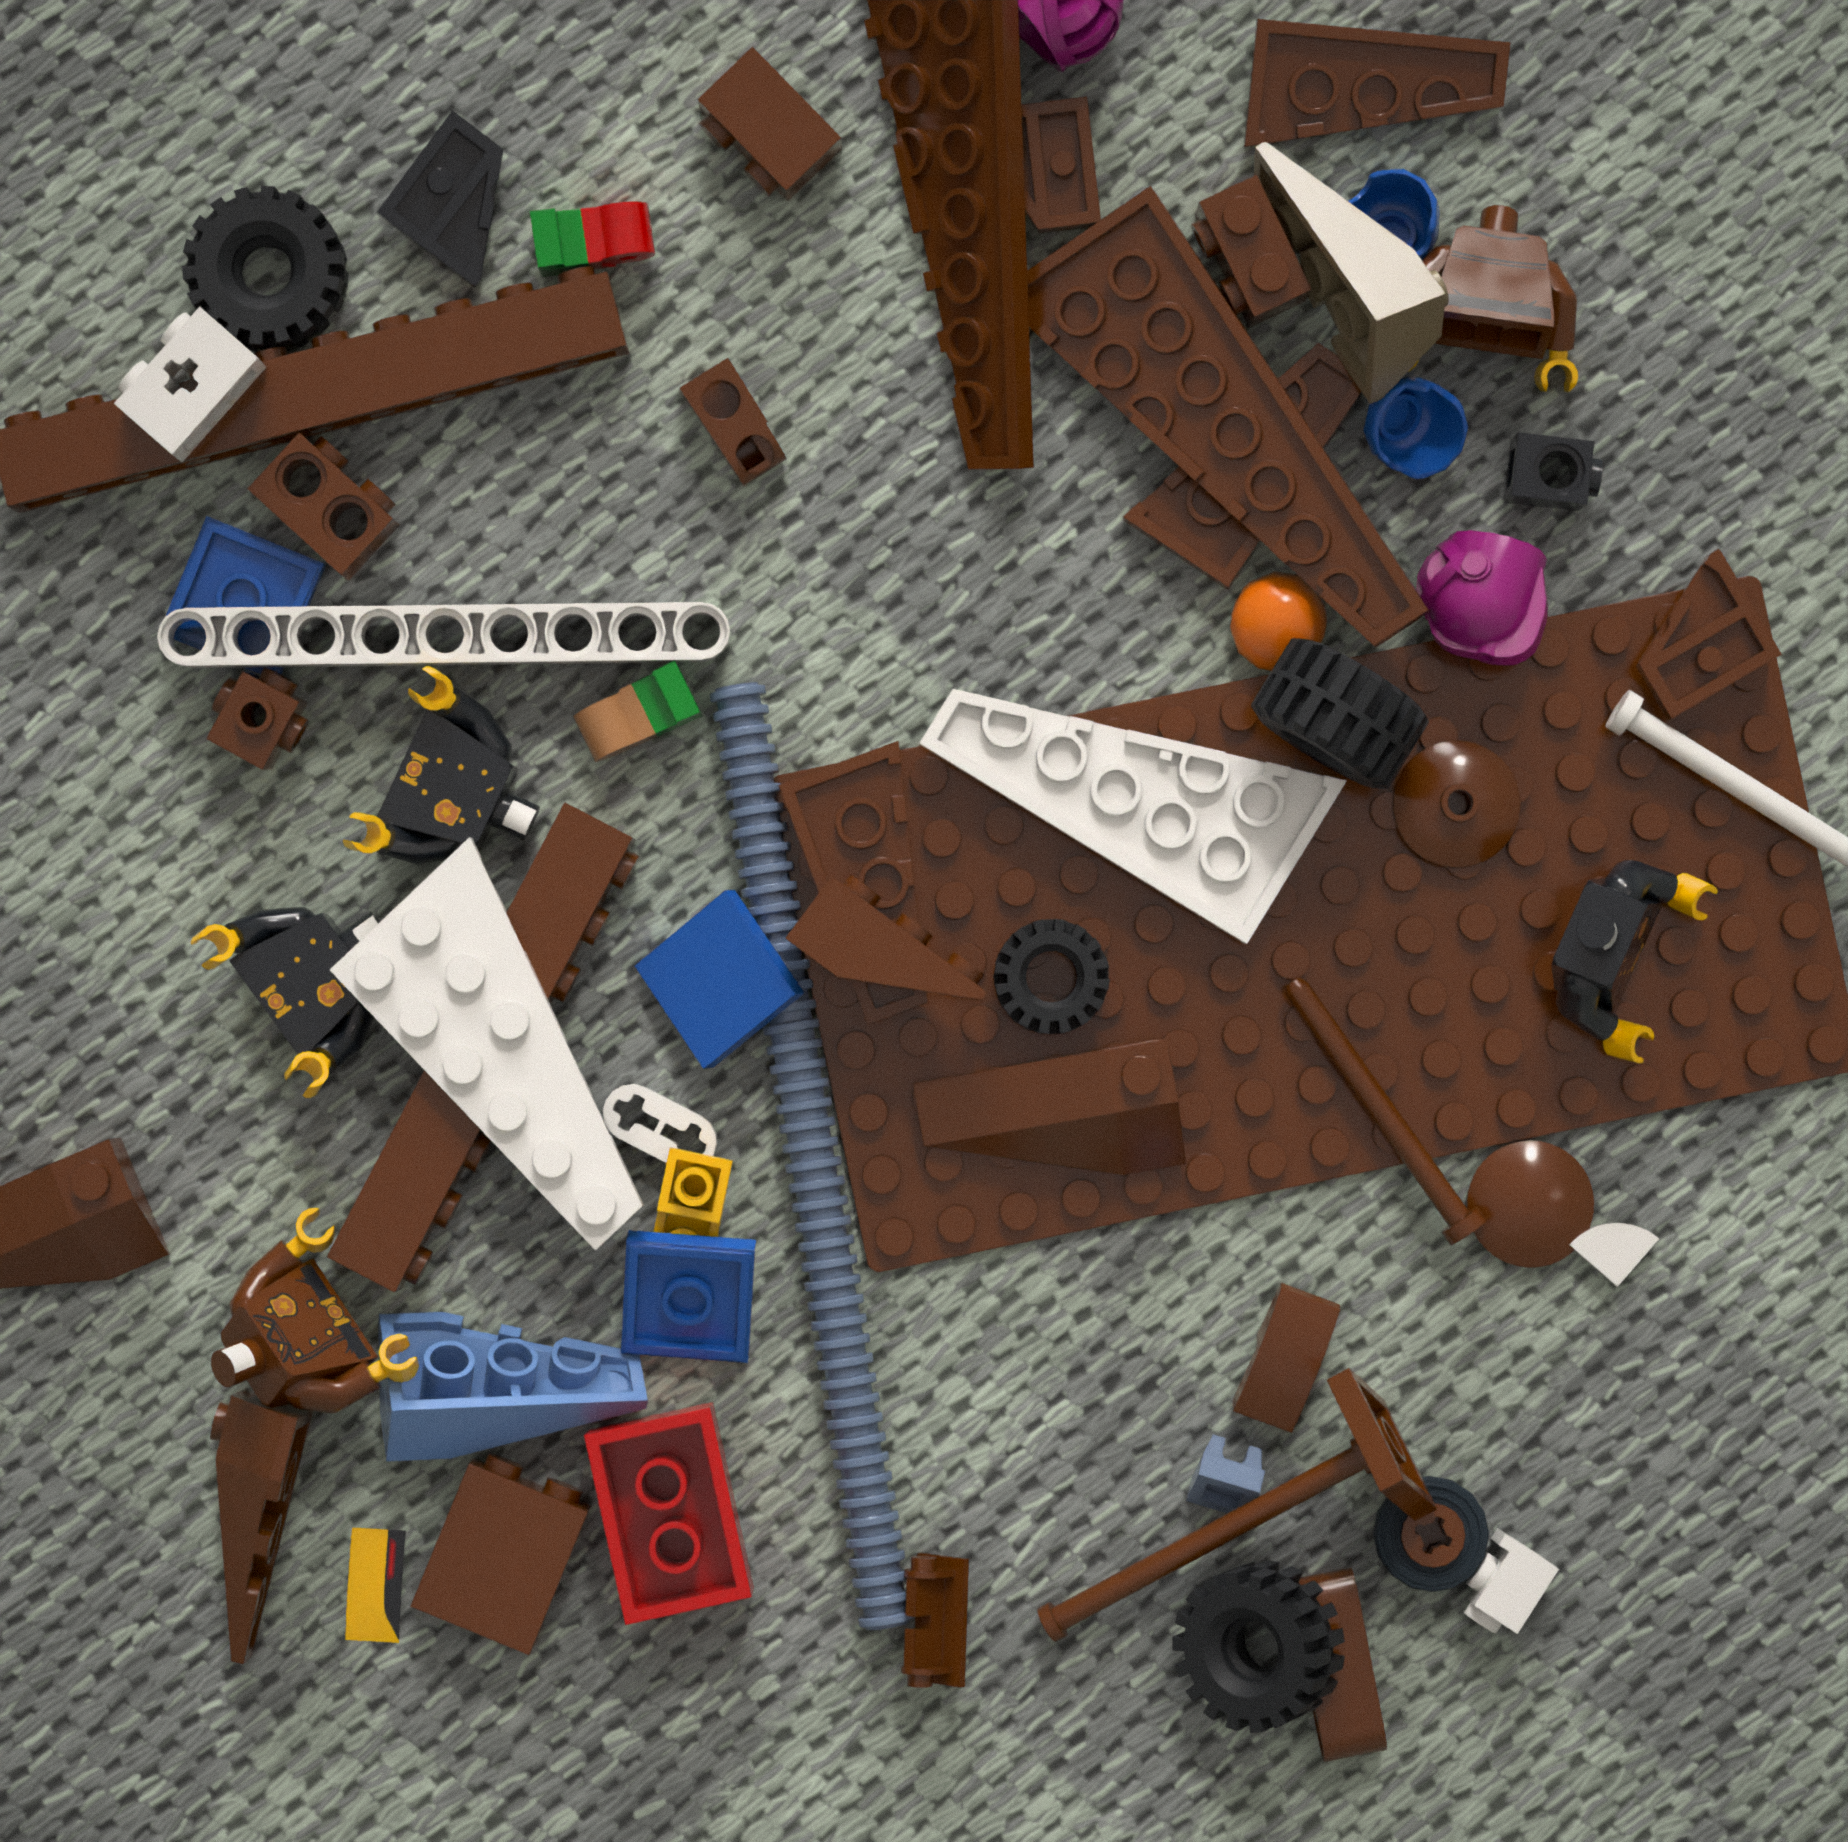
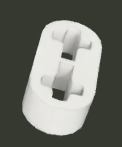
(663, 1109)

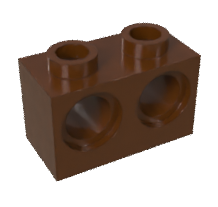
(316, 515)

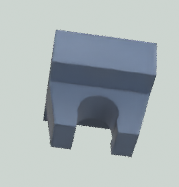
(1223, 1482)

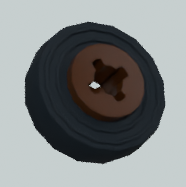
(1446, 1564)

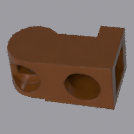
(733, 421)

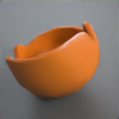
(1274, 612)

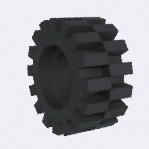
(1090, 984)

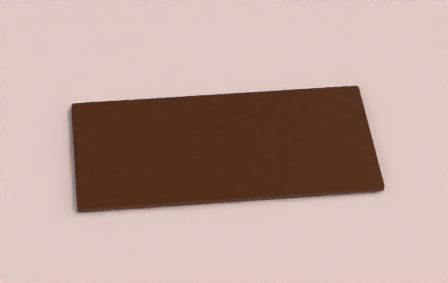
(1417, 961)

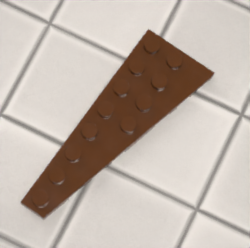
(962, 175)
(1172, 355)

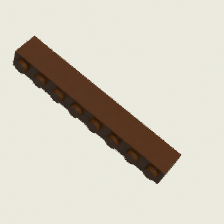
(433, 1136)

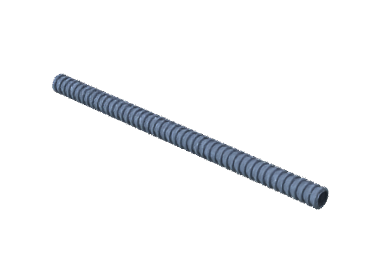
(814, 1168)

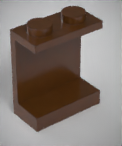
(502, 1553)

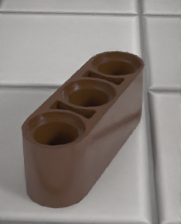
(1351, 1715)

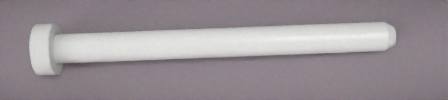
(1726, 776)

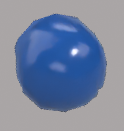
(1402, 206)
(1416, 428)

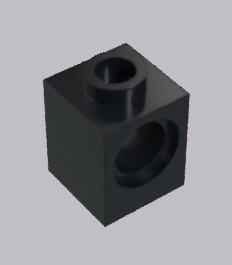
(1524, 480)

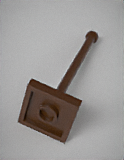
(1375, 1448)

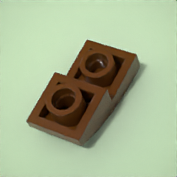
(1286, 1357)

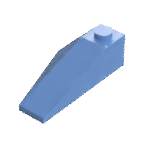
(495, 1388)

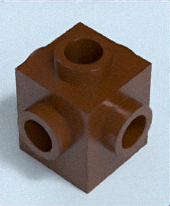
(236, 726)

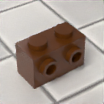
(1251, 252)

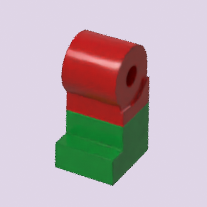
(591, 236)

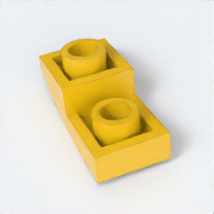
(692, 1193)

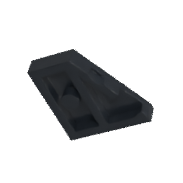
(449, 197)

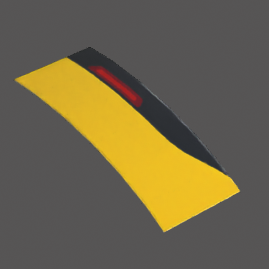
(375, 1585)

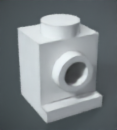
(1508, 1585)

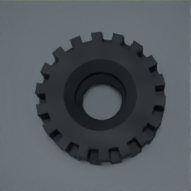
(258, 222)
(1218, 1652)

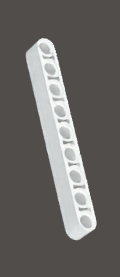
(414, 624)

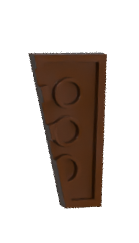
(1350, 79)

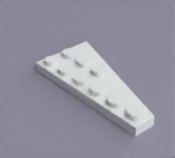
(1169, 812)
(474, 1016)

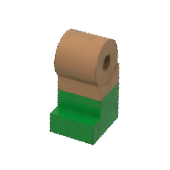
(638, 713)

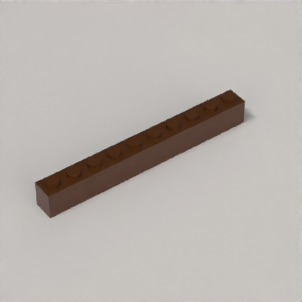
(327, 387)

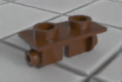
(939, 1603)

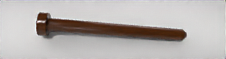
(1459, 1219)

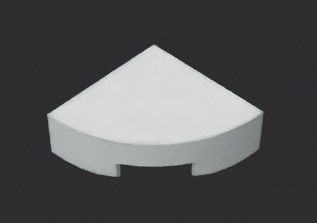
(1614, 1248)

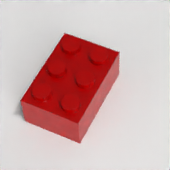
(669, 1513)

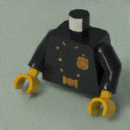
(448, 784)
(1605, 945)
(287, 967)

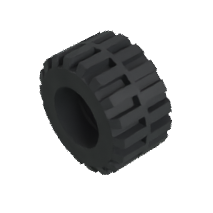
(1340, 713)

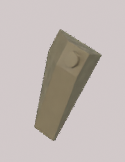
(1363, 273)

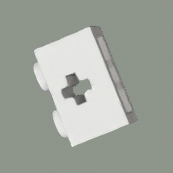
(173, 414)

